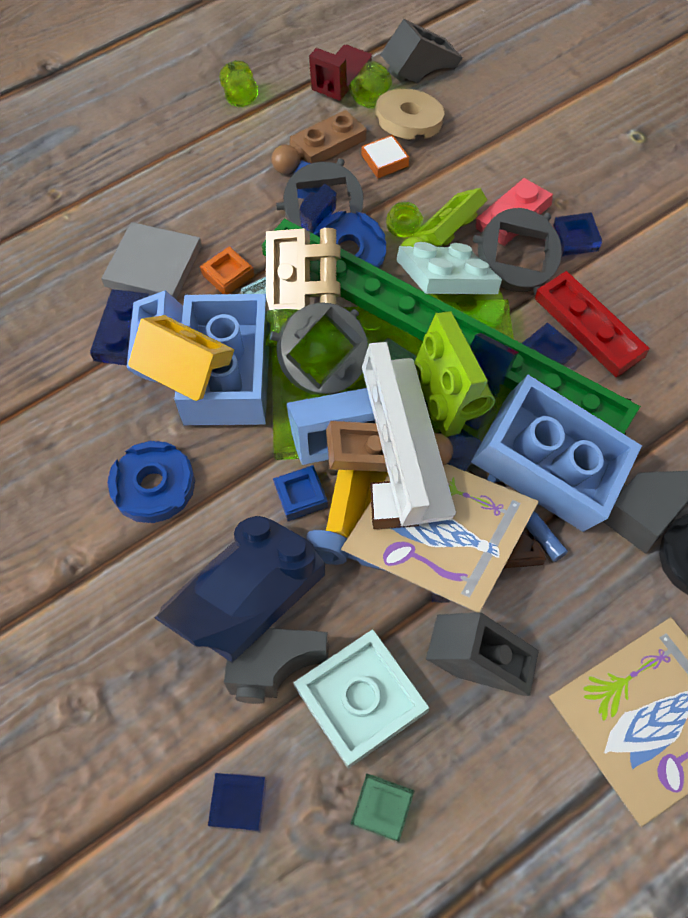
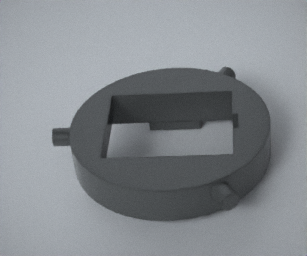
(315, 176)
(524, 223)
(299, 325)

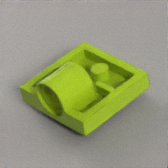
(451, 376)

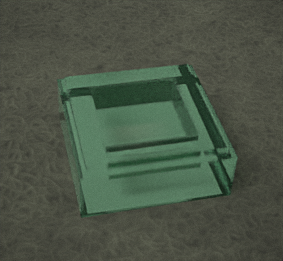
(382, 808)

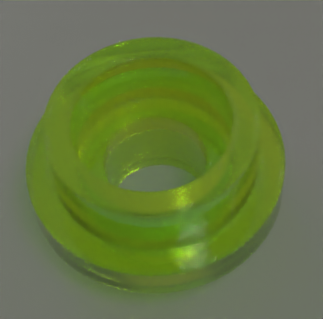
(404, 219)

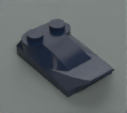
(244, 588)

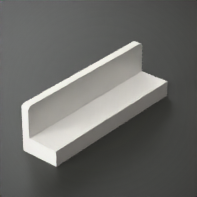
(407, 438)

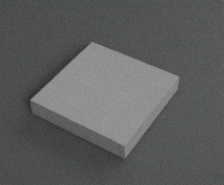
(152, 260)

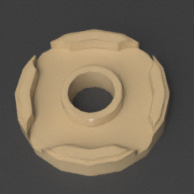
(409, 113)

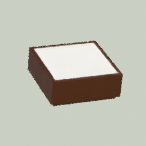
(384, 506)

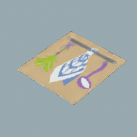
(455, 555)
(636, 719)

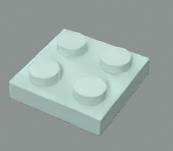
(448, 269)
(361, 698)

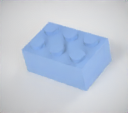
(239, 390)
(557, 454)

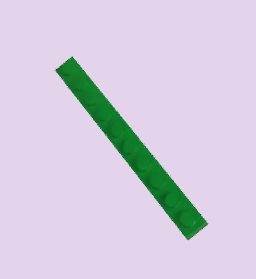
(414, 311)

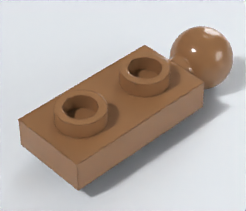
(319, 142)
(359, 447)

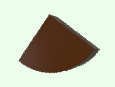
(526, 553)

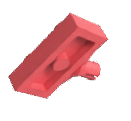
(522, 195)

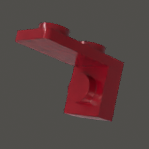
(333, 73)

